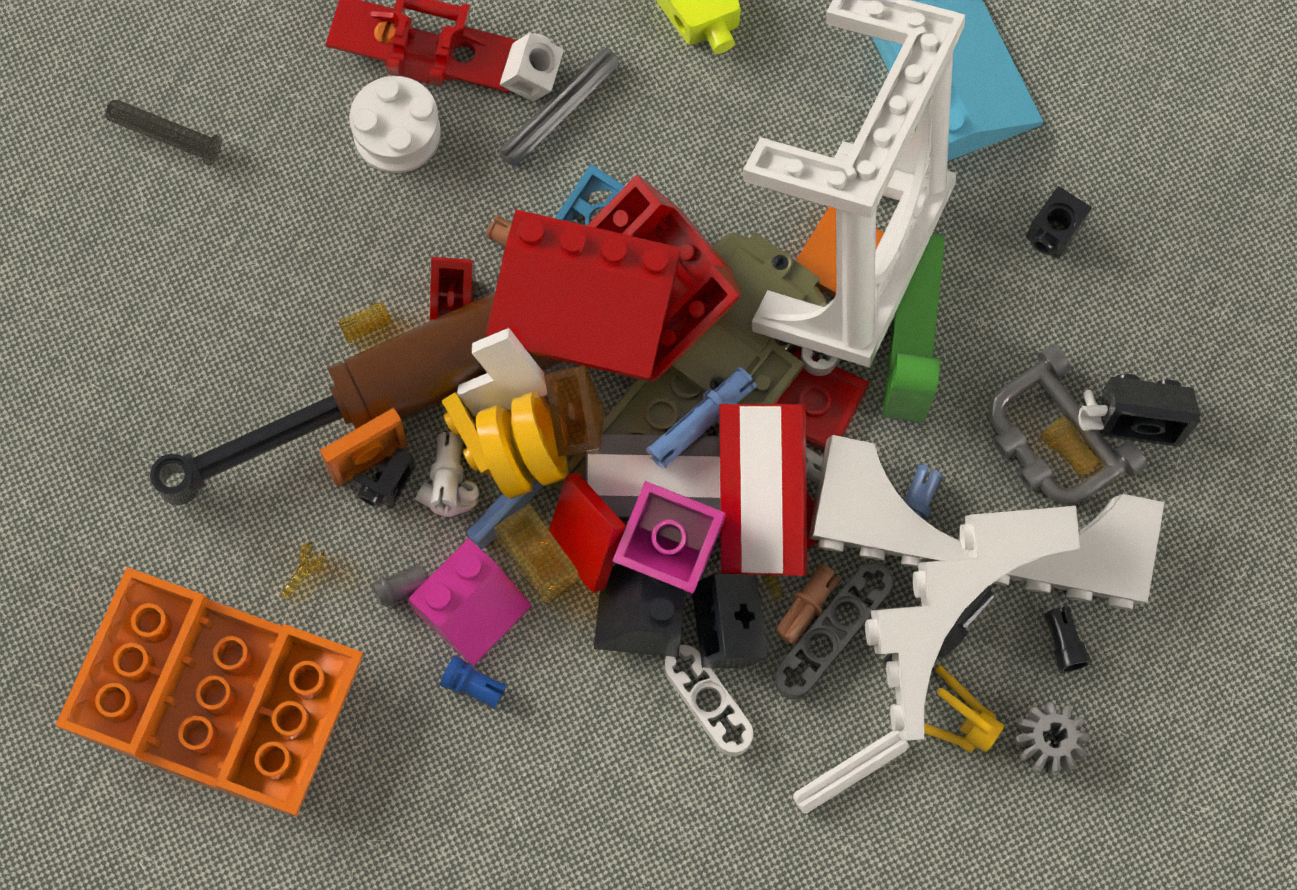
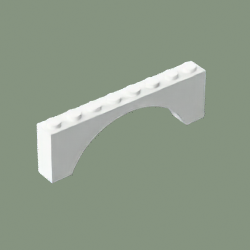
(864, 511)

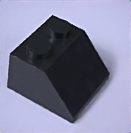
(1149, 410)
(639, 614)

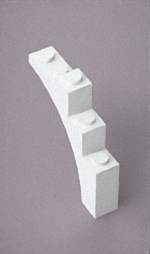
(915, 634)

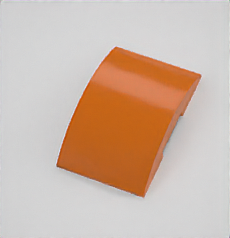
(210, 692)

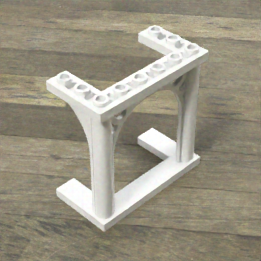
(879, 163)

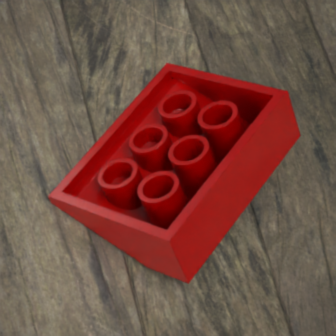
(584, 294)

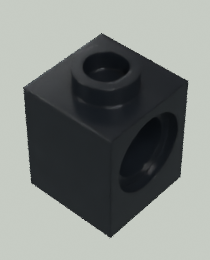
(1062, 208)

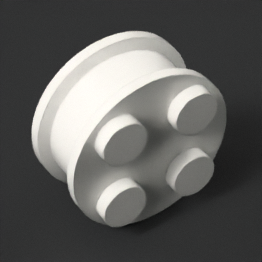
(395, 124)

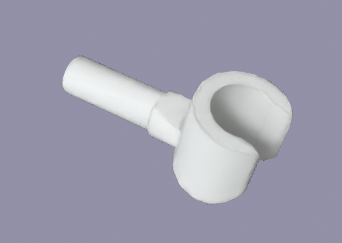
(1090, 415)

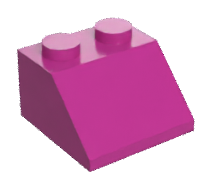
(669, 537)
(469, 602)

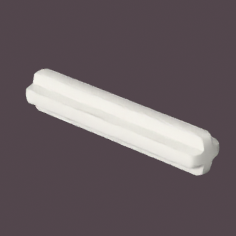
(850, 771)

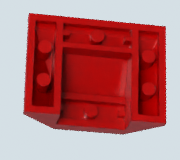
(703, 280)

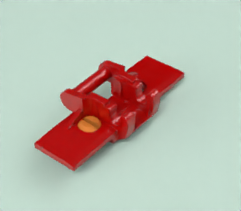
(418, 54)

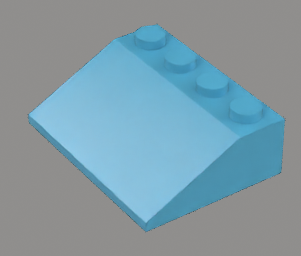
(986, 87)

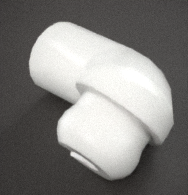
(466, 497)

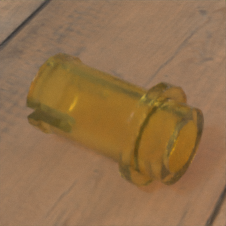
(365, 321)

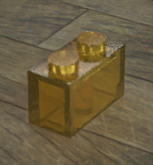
(536, 555)

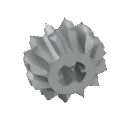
(1038, 727)

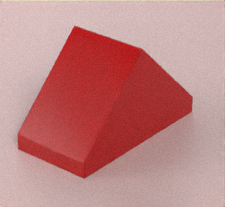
(451, 285)

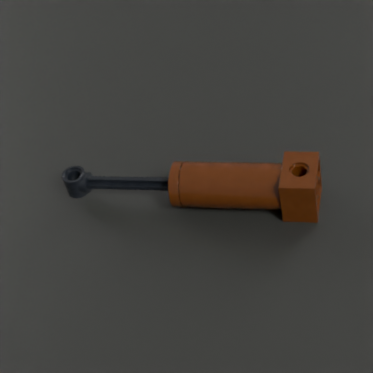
(401, 374)

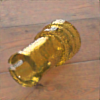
(1063, 438)

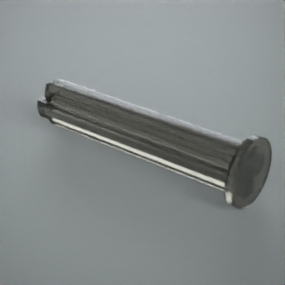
(164, 131)

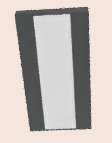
(623, 465)

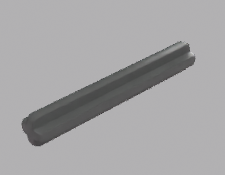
(559, 106)

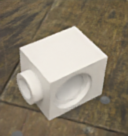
(519, 73)

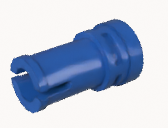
(463, 678)

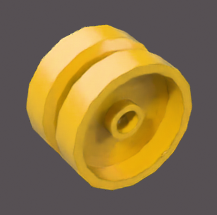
(520, 445)

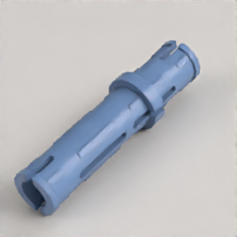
(700, 418)

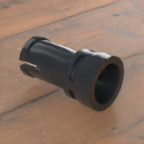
(1069, 649)

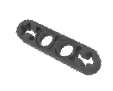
(830, 628)

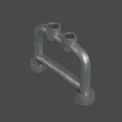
(1036, 473)

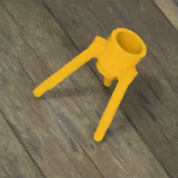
(980, 724)

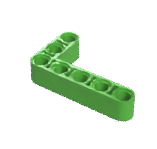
(911, 365)

